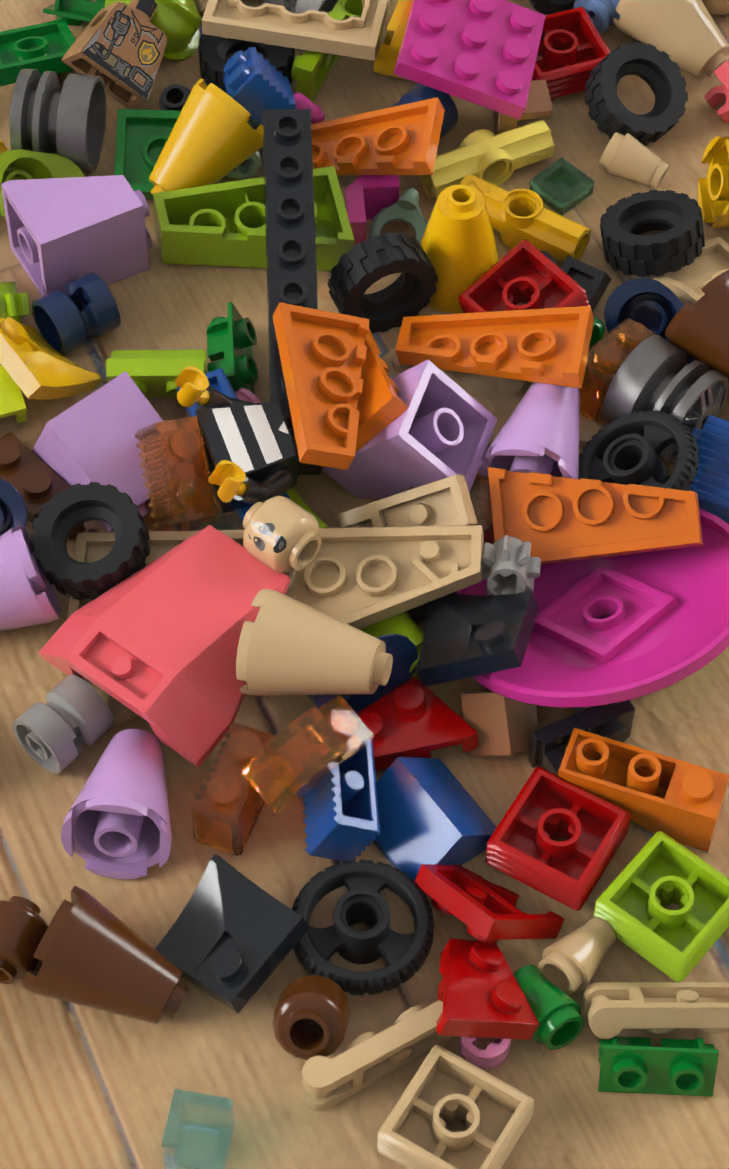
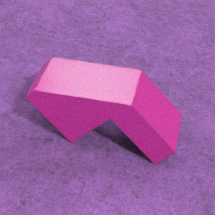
(366, 198)

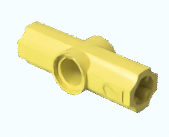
(490, 156)

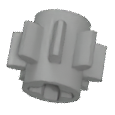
(509, 566)

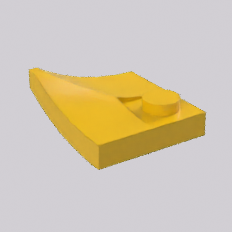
(39, 367)

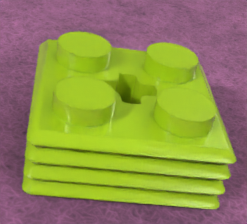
(655, 878)

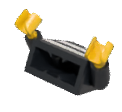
(245, 443)

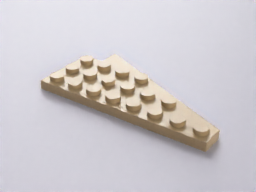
(353, 578)

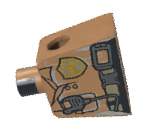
(122, 50)

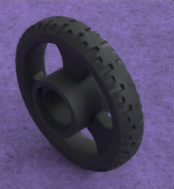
(626, 458)
(364, 904)

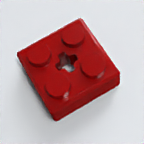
(568, 52)
(522, 277)
(553, 807)

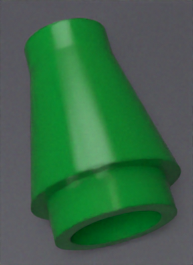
(553, 1008)

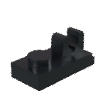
(551, 741)

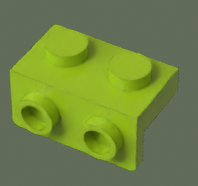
(154, 369)

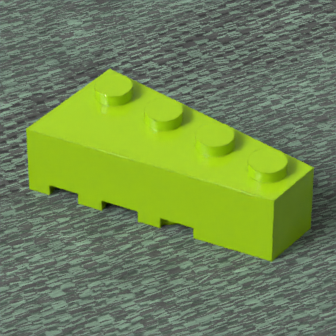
(227, 223)

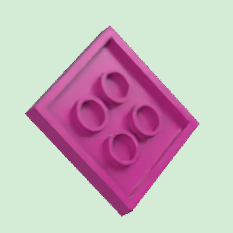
(473, 50)

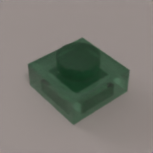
(562, 186)

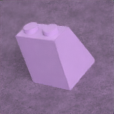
(76, 229)
(433, 439)
(98, 441)

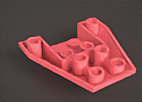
(172, 639)

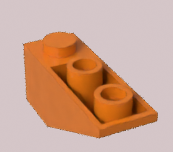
(653, 787)

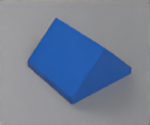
(428, 817)

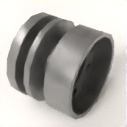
(64, 119)
(660, 380)

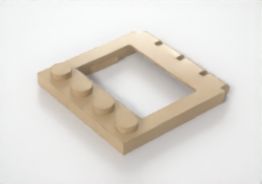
(305, 31)

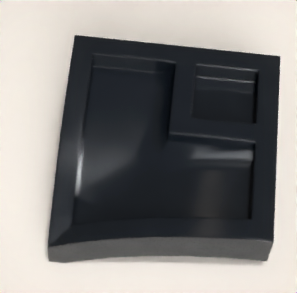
(475, 635)
(231, 935)

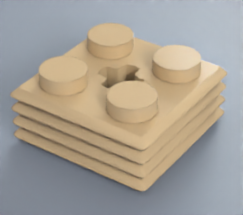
(447, 1091)

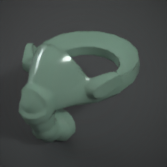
(404, 210)

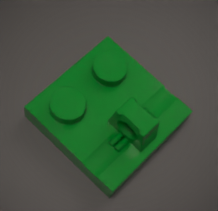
(36, 48)
(139, 144)

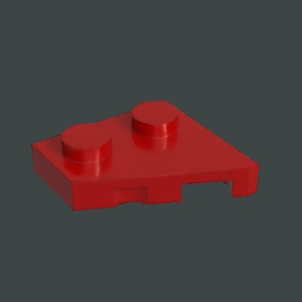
(413, 723)
(483, 905)
(481, 994)

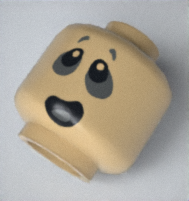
(281, 534)

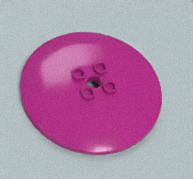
(654, 625)

